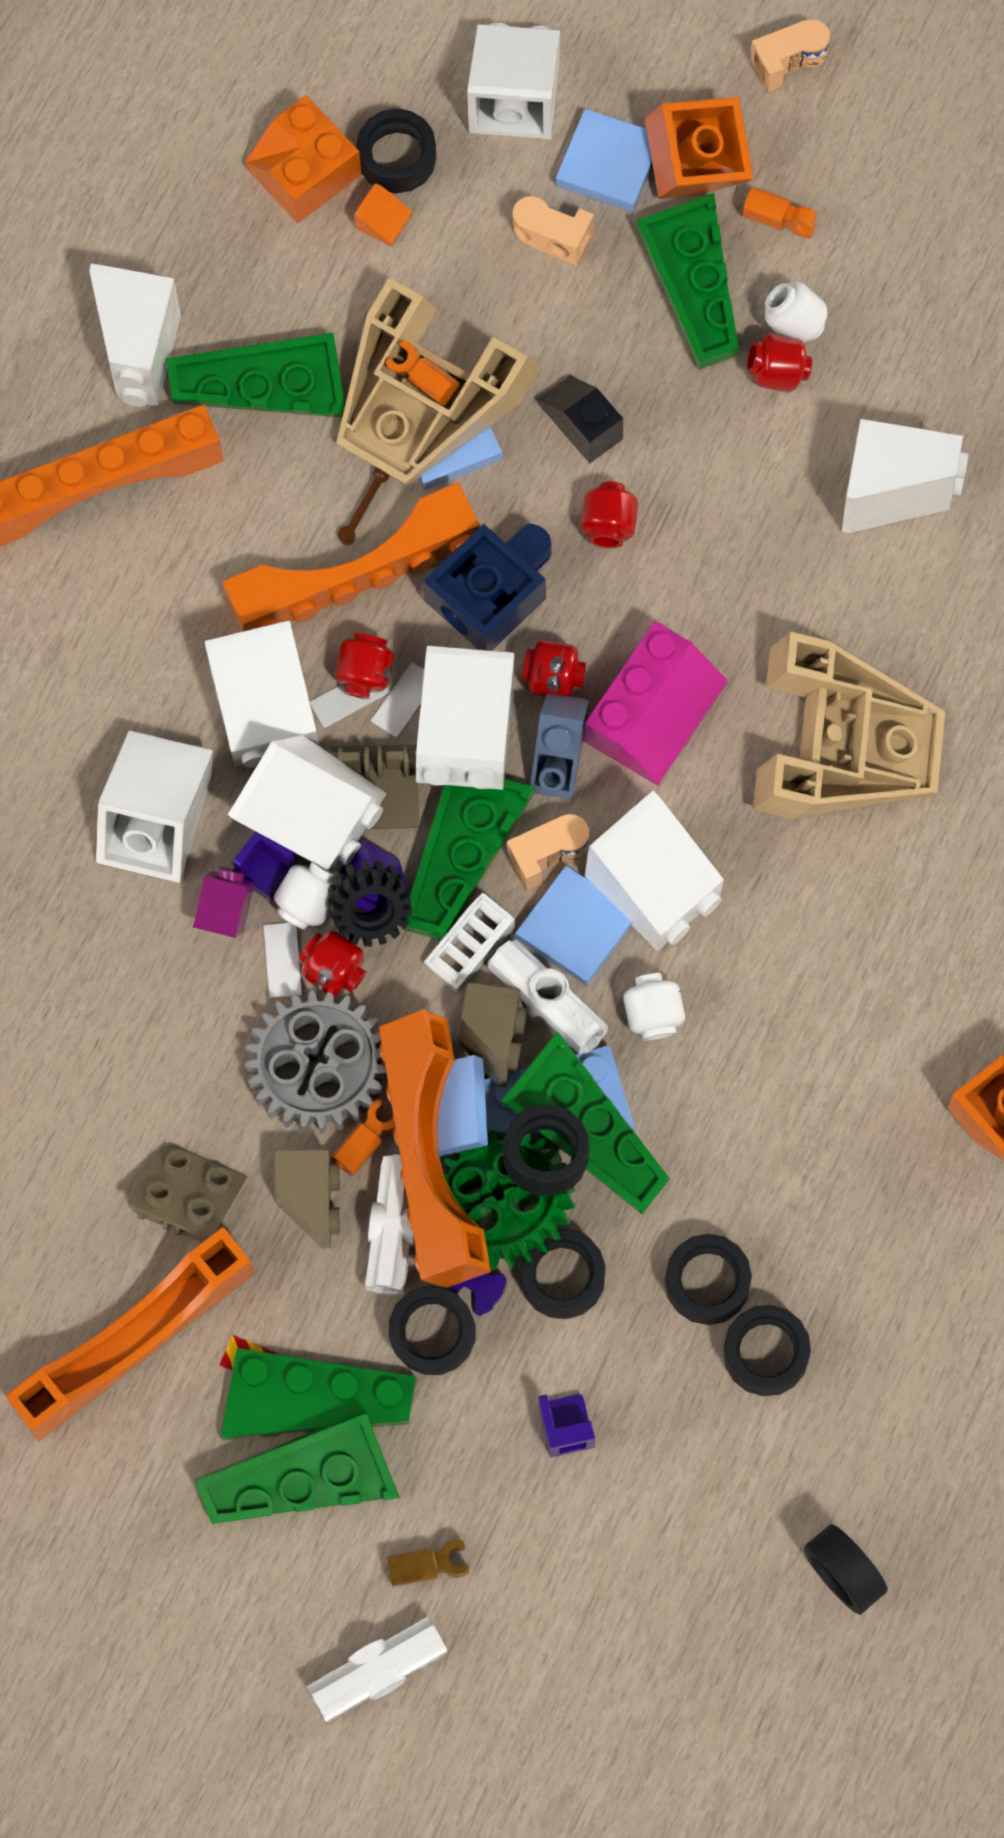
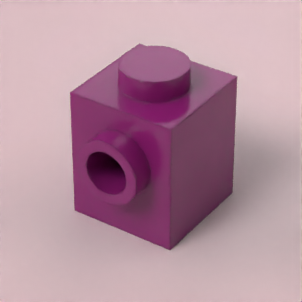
(224, 902)

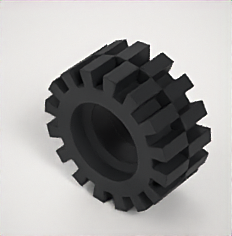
(375, 923)

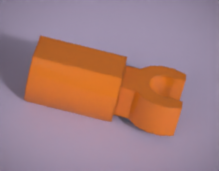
(779, 213)
(425, 375)
(362, 1140)

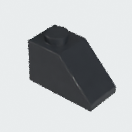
(583, 416)

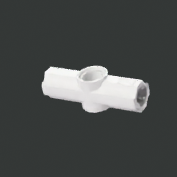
(564, 1013)
(389, 1232)
(377, 1669)

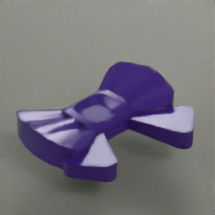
(487, 1291)

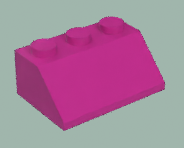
(654, 704)

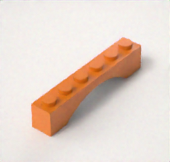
(154, 451)
(278, 595)
(417, 1064)
(178, 1300)

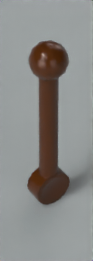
(347, 533)

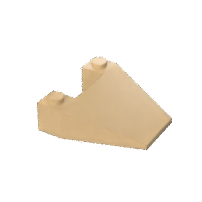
(397, 423)
(859, 738)

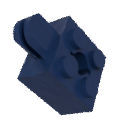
(490, 584)

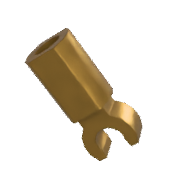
(425, 1564)

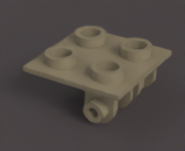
(394, 772)
(186, 1193)

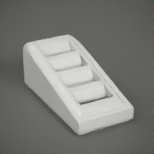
(470, 918)

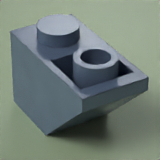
(559, 745)

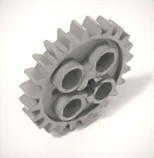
(281, 1047)

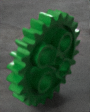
(515, 1230)

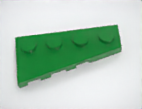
(692, 272)
(268, 377)
(460, 849)
(616, 1152)
(295, 1394)
(313, 1471)

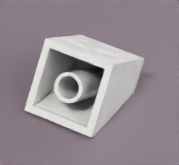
(513, 81)
(138, 327)
(901, 474)
(259, 690)
(465, 717)
(309, 802)
(152, 806)
(654, 872)

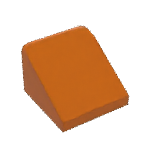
(382, 215)

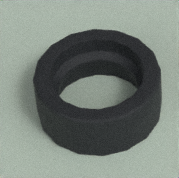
(393, 122)
(546, 1118)
(708, 1245)
(583, 1301)
(767, 1316)
(400, 1317)
(845, 1569)

